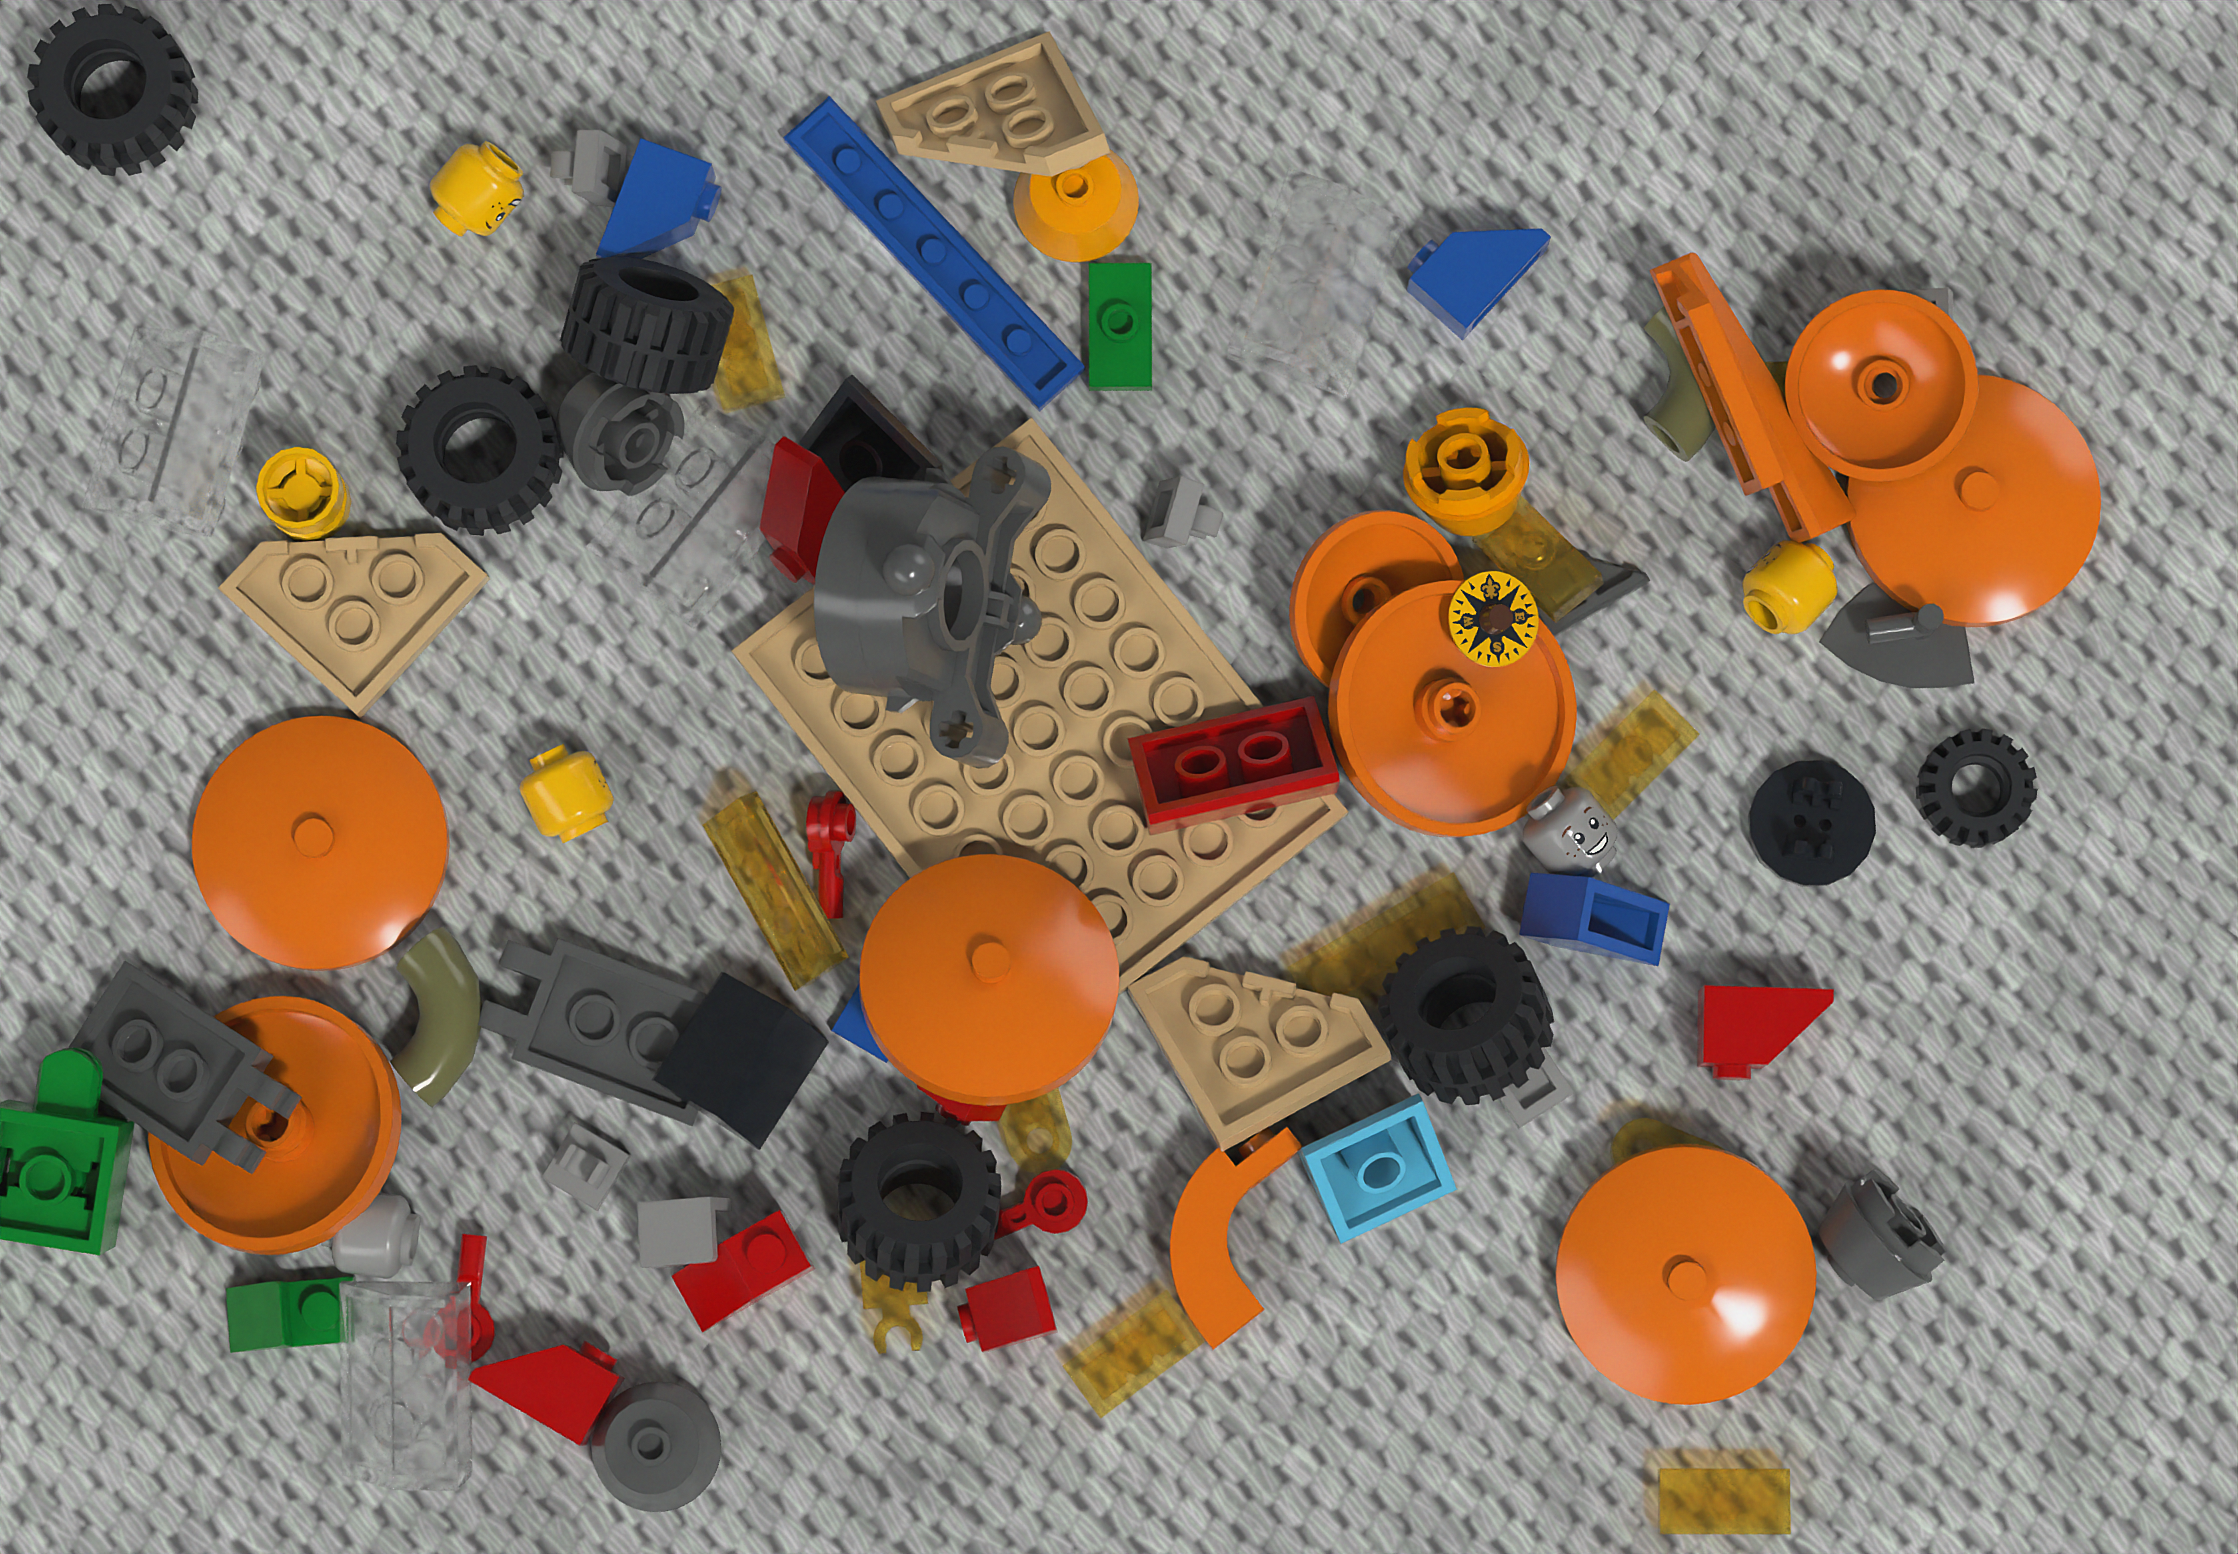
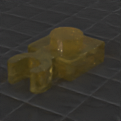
(895, 1308)

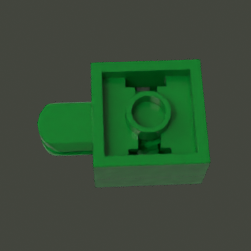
(63, 1160)

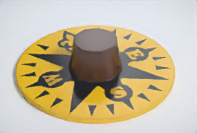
(1493, 619)

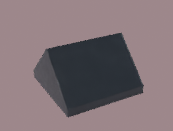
(865, 440)
(741, 1059)

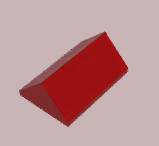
(1233, 765)

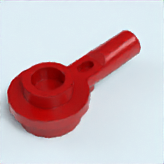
(828, 827)
(1051, 1202)
(471, 1270)

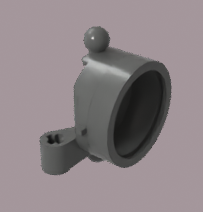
(924, 596)

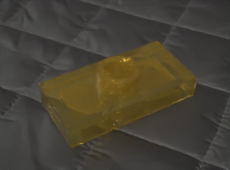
(748, 364)
(1541, 560)
(1633, 754)
(1133, 1354)
(1723, 1501)

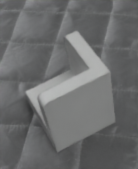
(679, 1231)

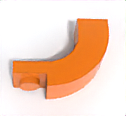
(1199, 1255)

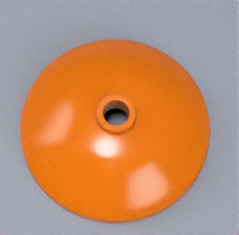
(1834, 392)
(1369, 552)

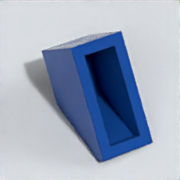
(659, 202)
(1472, 273)
(1594, 918)

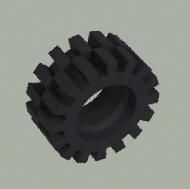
(2000, 758)

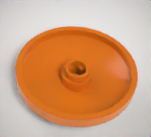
(1990, 523)
(1438, 735)
(320, 843)
(988, 979)
(320, 1161)
(1685, 1274)

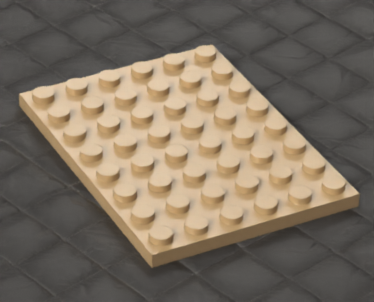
(1104, 668)

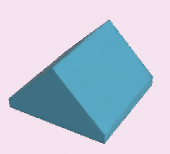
(1378, 1168)

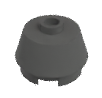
(617, 434)
(1879, 1239)
(656, 1446)

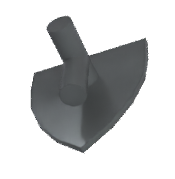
(1899, 644)

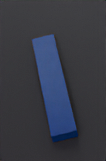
(934, 253)

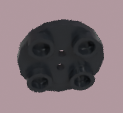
(1807, 853)

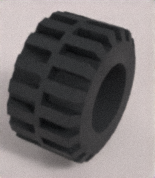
(82, 50)
(646, 325)
(446, 409)
(1445, 978)
(918, 1155)

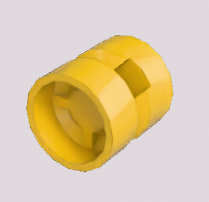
(303, 494)

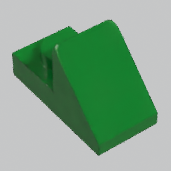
(284, 1314)

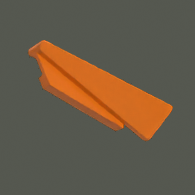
(1748, 404)

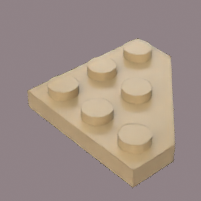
(1000, 113)
(355, 604)
(1253, 1043)

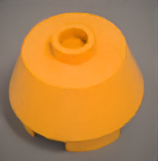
(1079, 210)
(1466, 471)

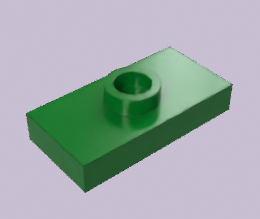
(1120, 326)

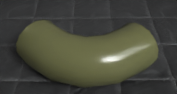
(1681, 414)
(448, 1016)

